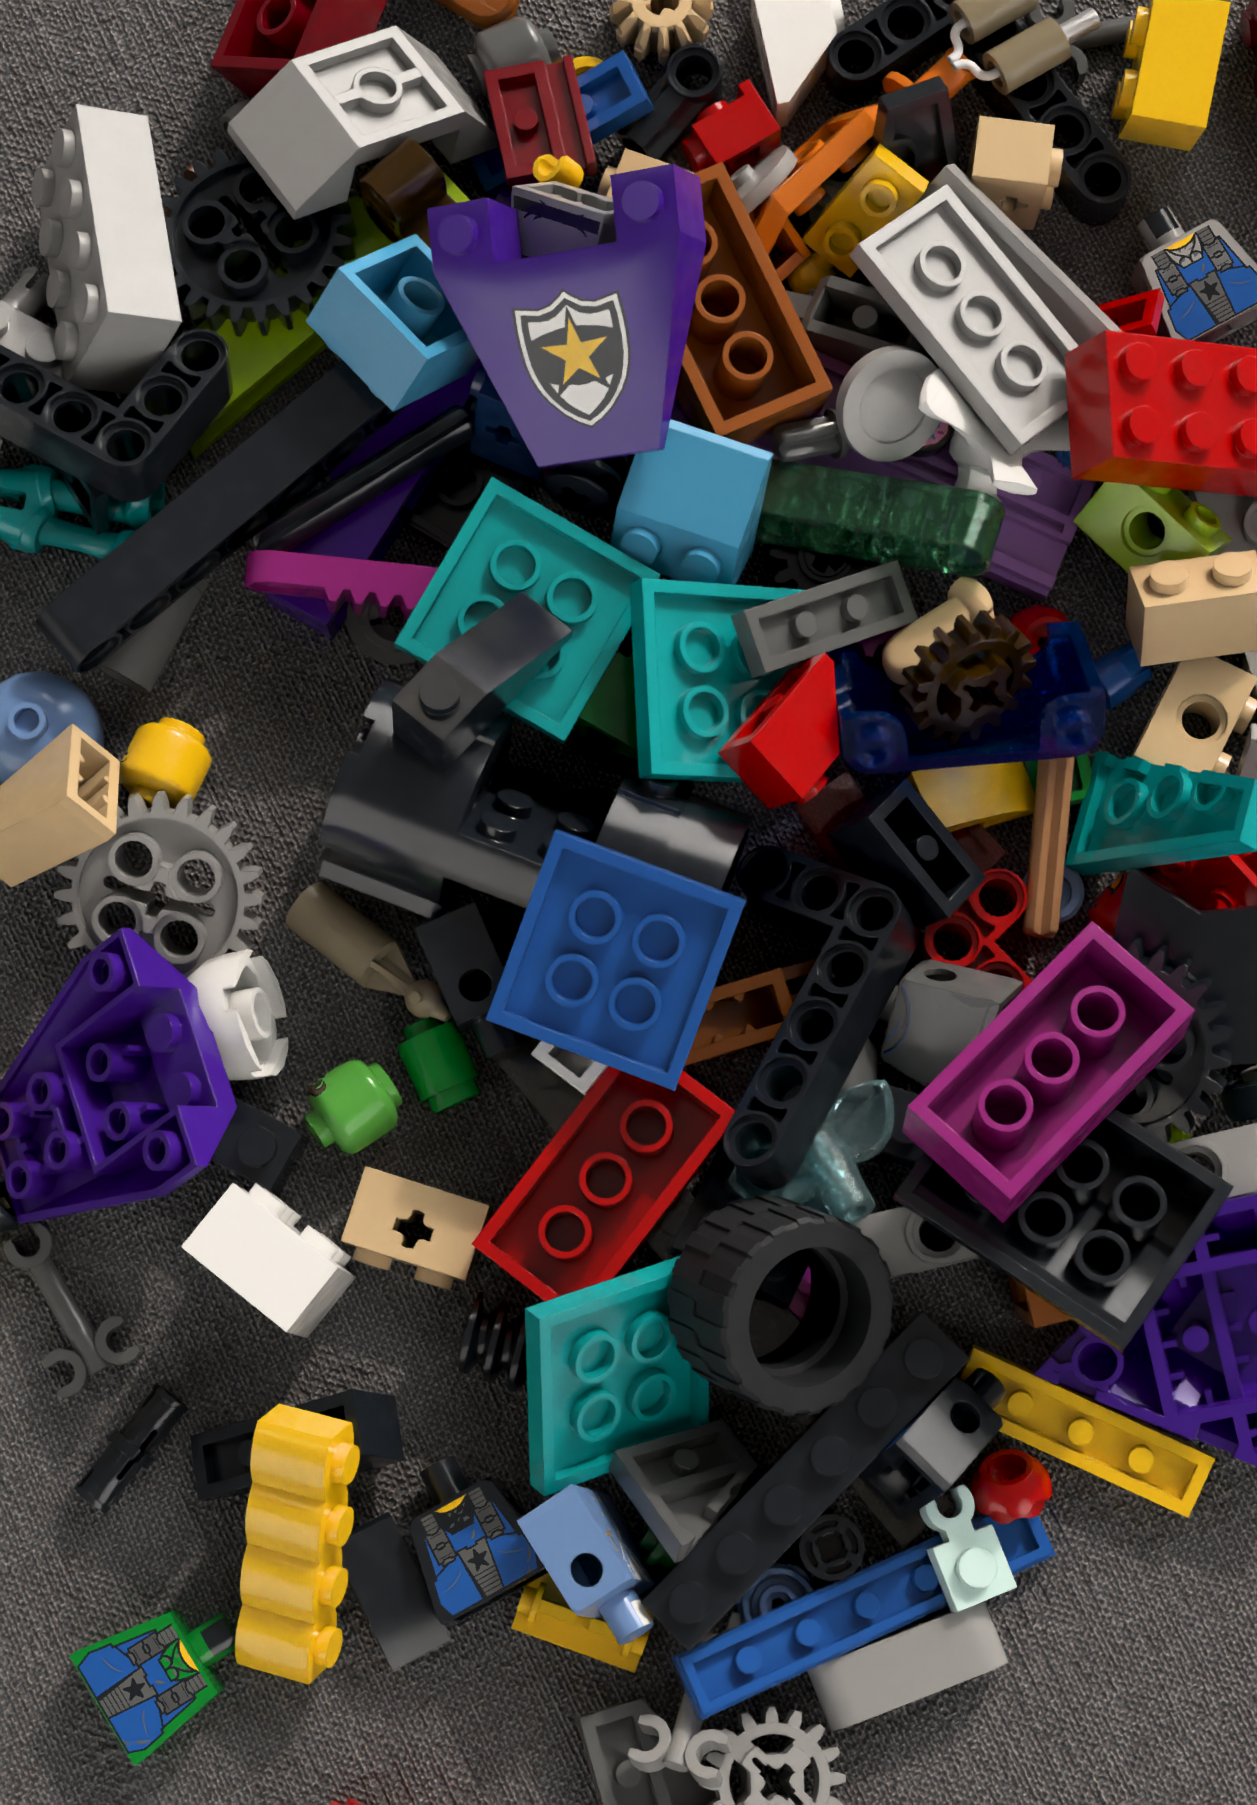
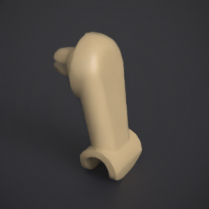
(964, 597)

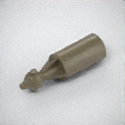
(361, 949)

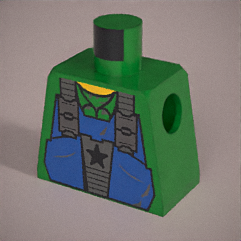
(155, 1677)

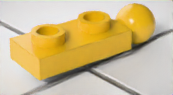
(866, 203)

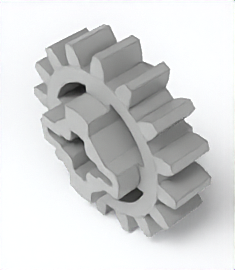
(791, 1756)

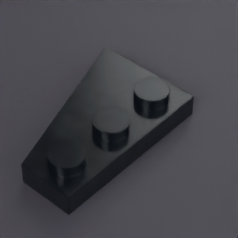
(917, 129)

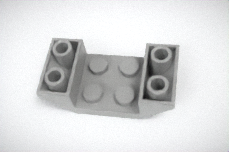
(351, 108)

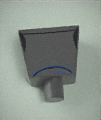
(939, 1014)

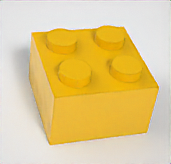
(1172, 71)

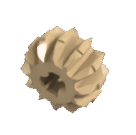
(675, 26)

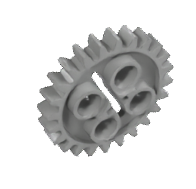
(172, 839)

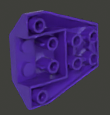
(113, 1088)

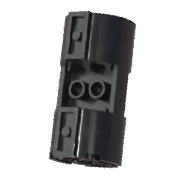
(417, 832)

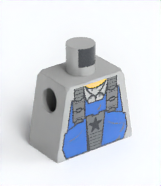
(1202, 275)

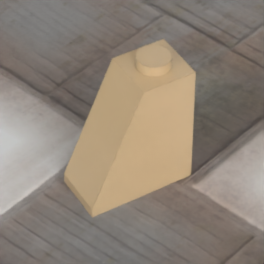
(57, 806)

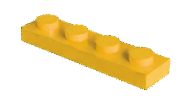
(1096, 1436)

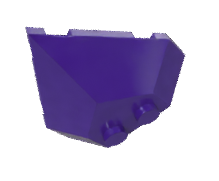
(1194, 1352)

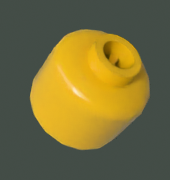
(165, 758)

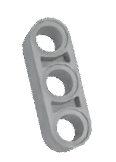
(907, 1665)

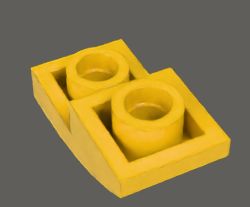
(976, 793)

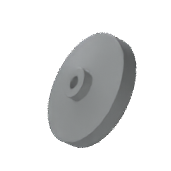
(763, 177)
(881, 402)

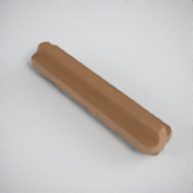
(1048, 847)

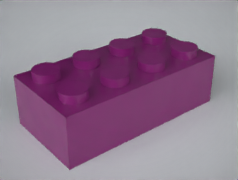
(1047, 1071)

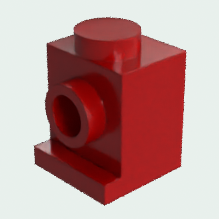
(732, 132)

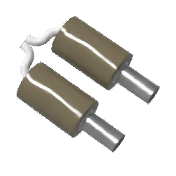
(1022, 55)

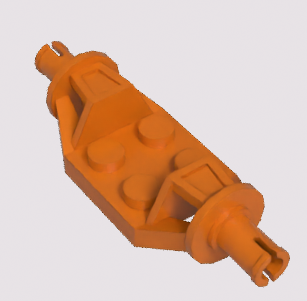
(835, 145)

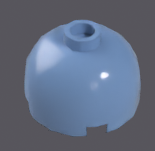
(35, 711)

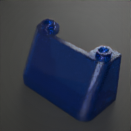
(1056, 717)

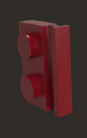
(537, 114)

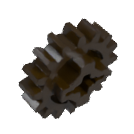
(967, 677)

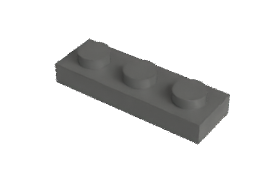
(824, 618)

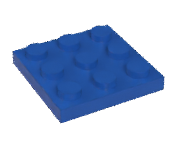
(615, 959)

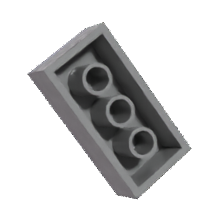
(106, 250)

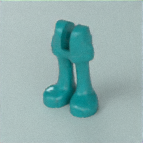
(45, 499)

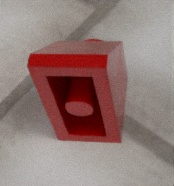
(789, 736)

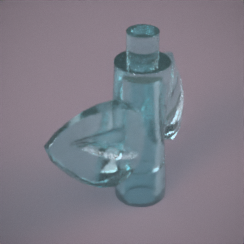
(851, 1133)

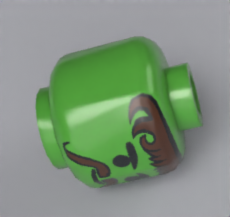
(352, 1106)

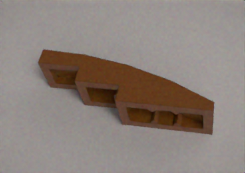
(750, 1011)

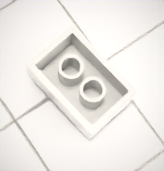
(270, 1263)

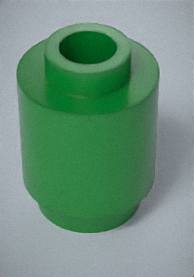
(438, 1064)

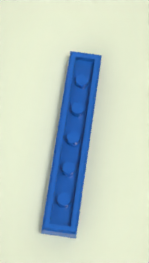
(834, 1620)

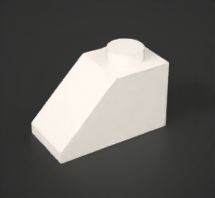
(793, 48)

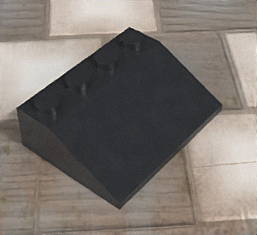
(1095, 1233)

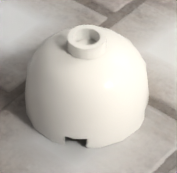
(240, 1007)

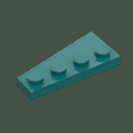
(1160, 816)

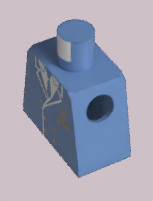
(576, 1540)

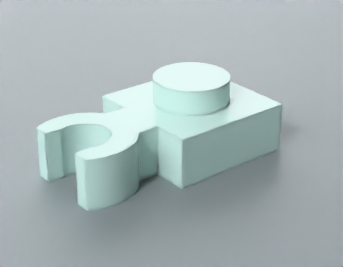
(969, 1560)

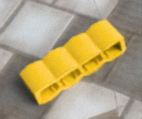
(294, 1543)

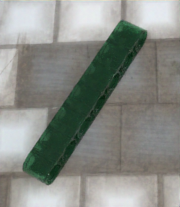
(876, 518)

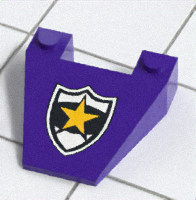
(582, 336)

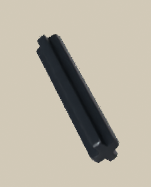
(365, 481)

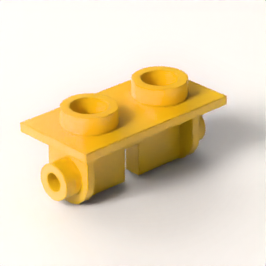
(547, 1616)

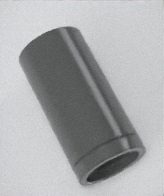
(146, 654)

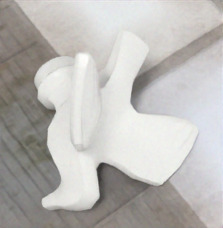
(977, 451)

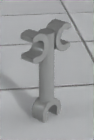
(687, 1743)

